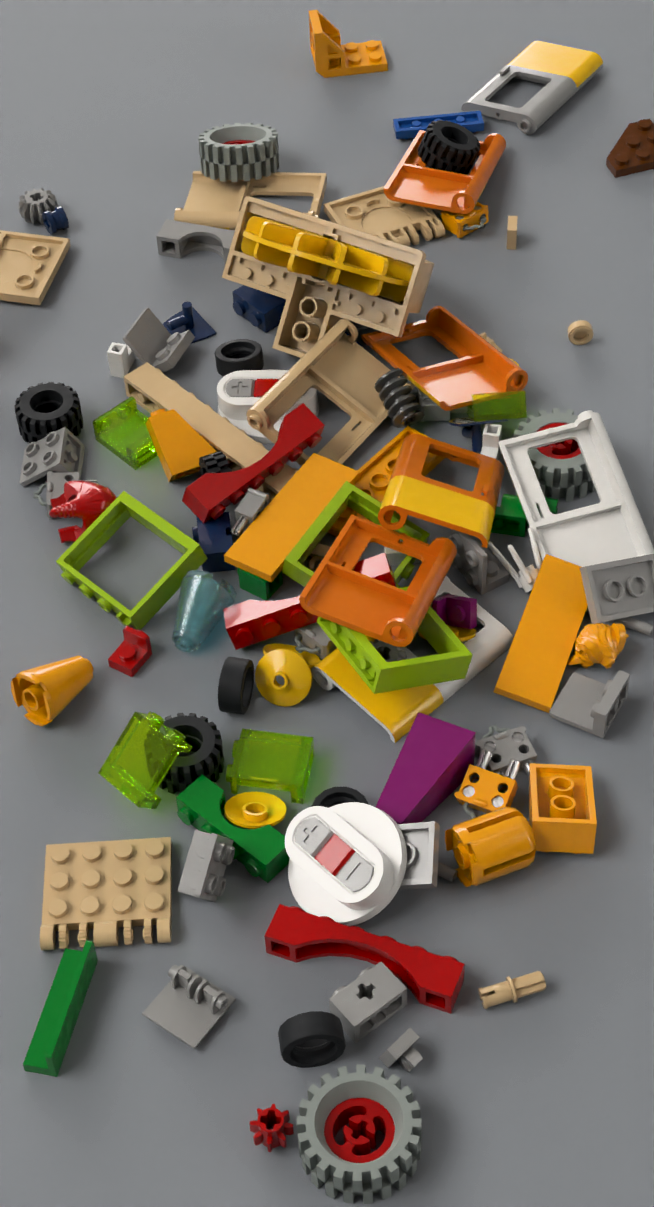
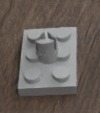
(619, 588)
(422, 854)

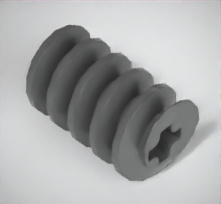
(396, 399)

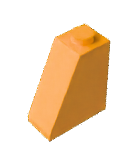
(176, 444)

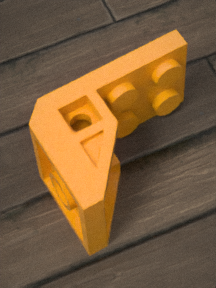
(337, 60)

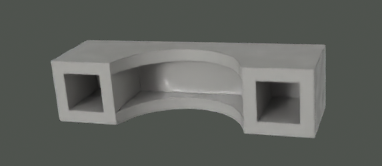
(182, 238)

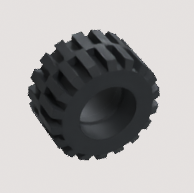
(448, 147)
(48, 409)
(207, 760)

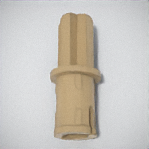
(512, 989)

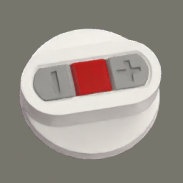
(243, 388)
(345, 861)

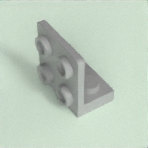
(154, 343)
(56, 452)
(477, 563)
(590, 703)
(206, 866)

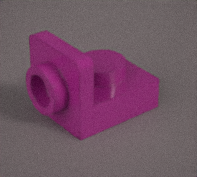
(456, 610)

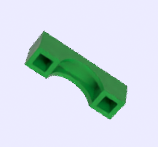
(258, 849)

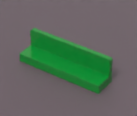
(61, 1011)

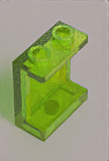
(498, 406)
(126, 434)
(143, 758)
(271, 762)

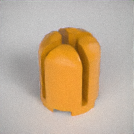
(491, 845)

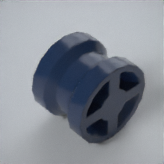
(55, 220)

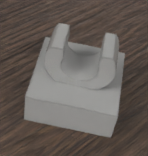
(403, 1052)

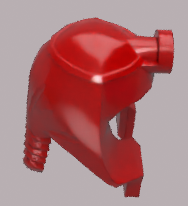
(83, 501)

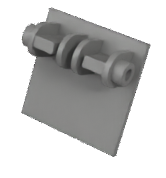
(188, 1006)

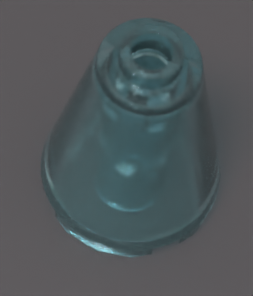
(199, 608)

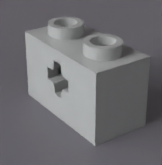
(368, 1001)

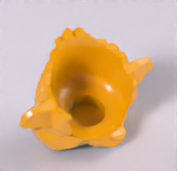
(599, 645)

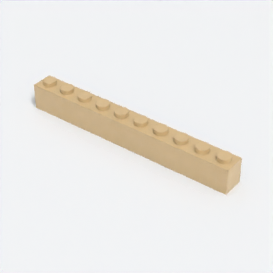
(157, 391)

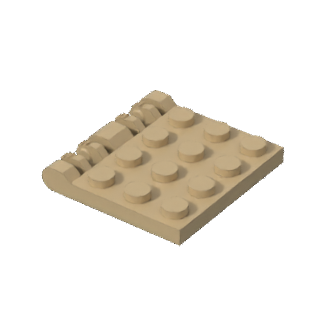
(385, 218)
(29, 265)
(106, 889)

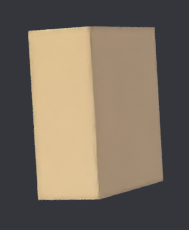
(512, 232)

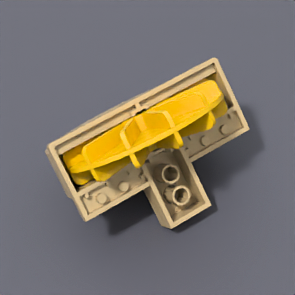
(324, 273)

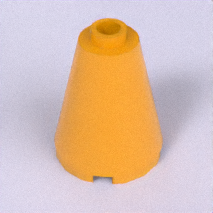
(50, 687)

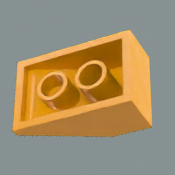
(562, 808)

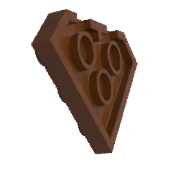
(633, 150)

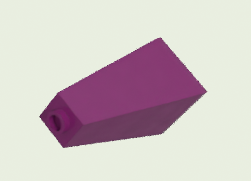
(427, 769)

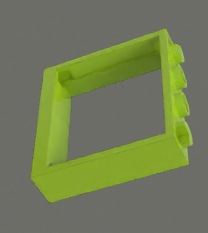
(366, 506)
(102, 530)
(383, 676)

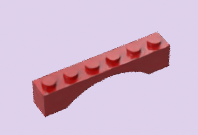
(215, 491)
(261, 620)
(303, 936)

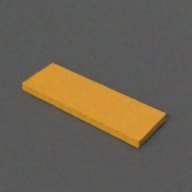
(377, 473)
(288, 517)
(544, 635)

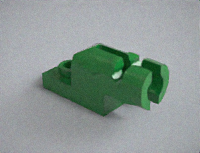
(510, 517)

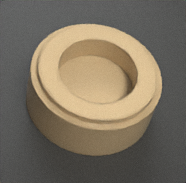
(580, 332)

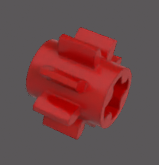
(276, 1136)

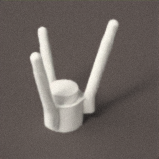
(527, 575)

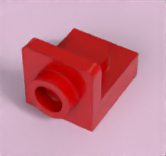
(132, 652)

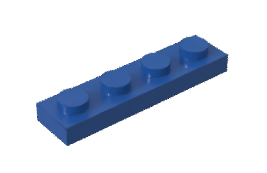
(409, 127)

